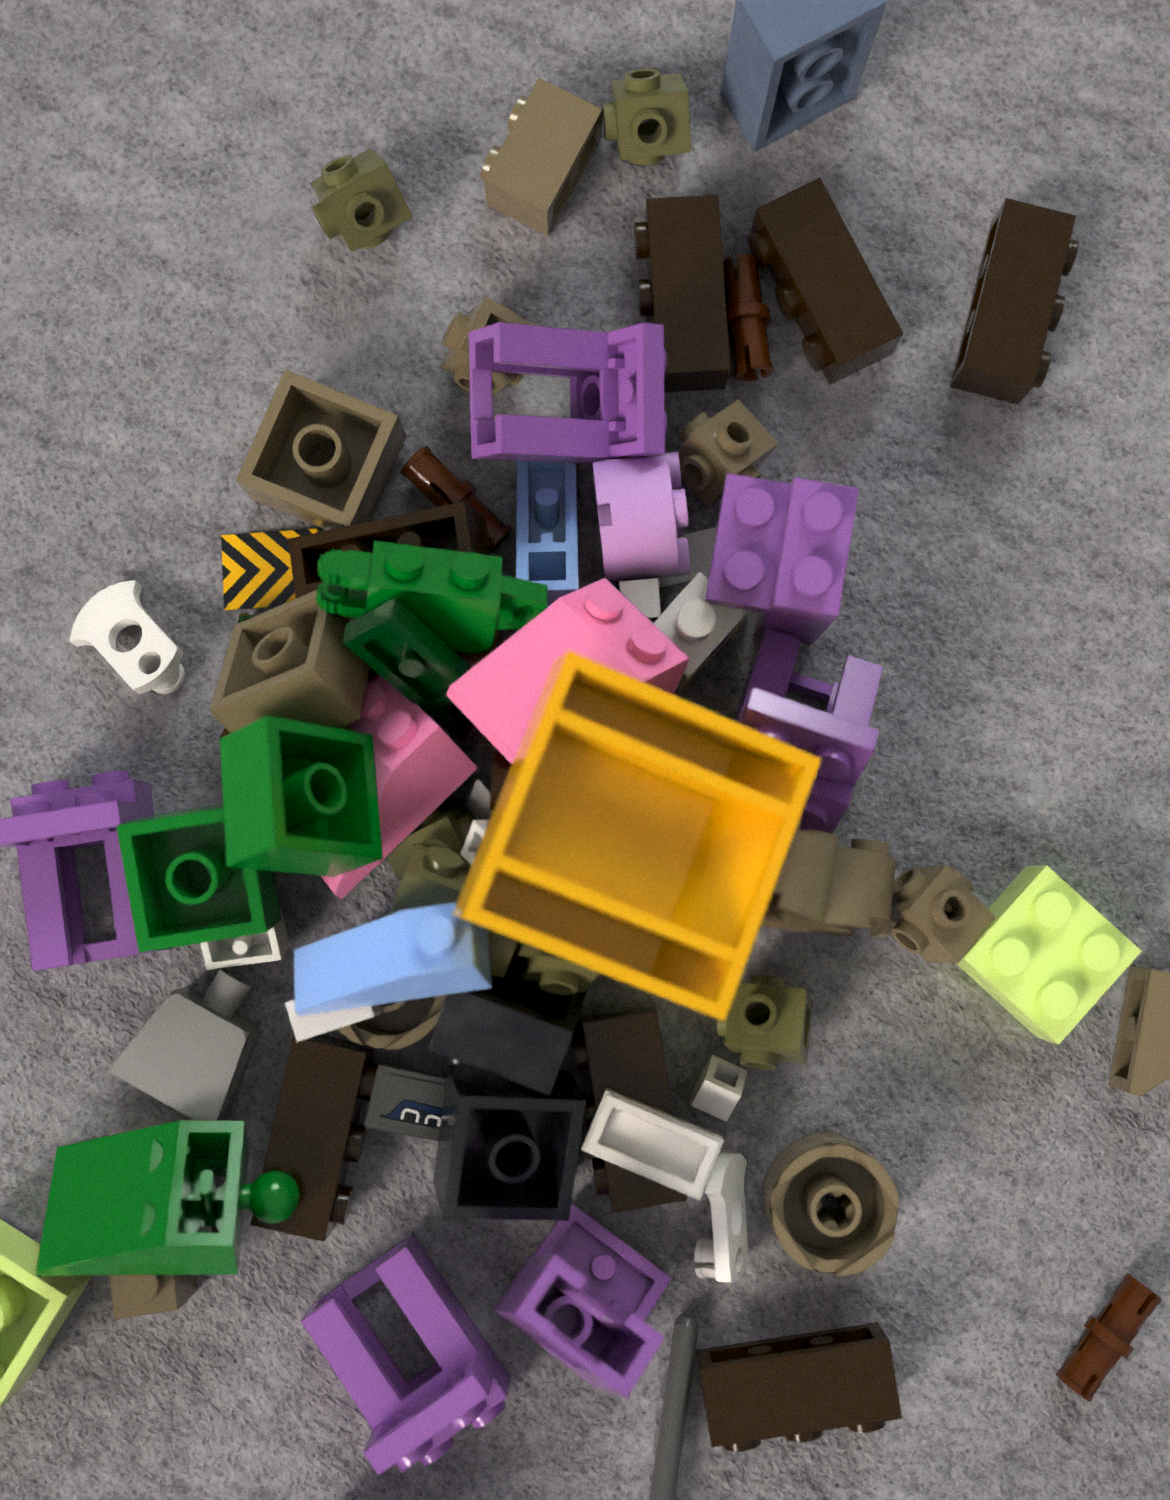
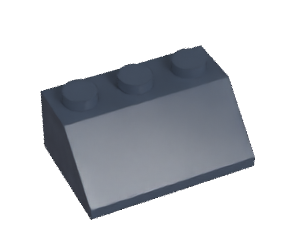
(795, 62)

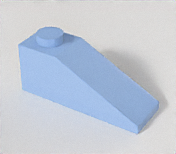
(547, 526)
(392, 961)

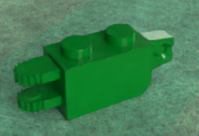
(448, 590)

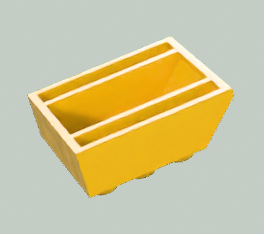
(638, 835)

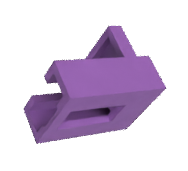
(613, 393)
(782, 552)
(836, 736)
(46, 833)
(588, 1303)
(419, 1415)

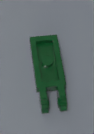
(410, 660)

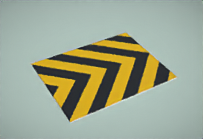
(258, 569)

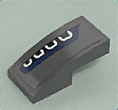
(406, 1101)

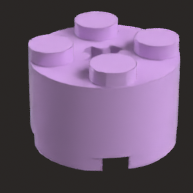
(641, 517)

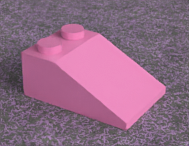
(591, 622)
(413, 767)

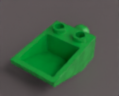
(152, 1202)

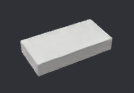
(652, 1143)

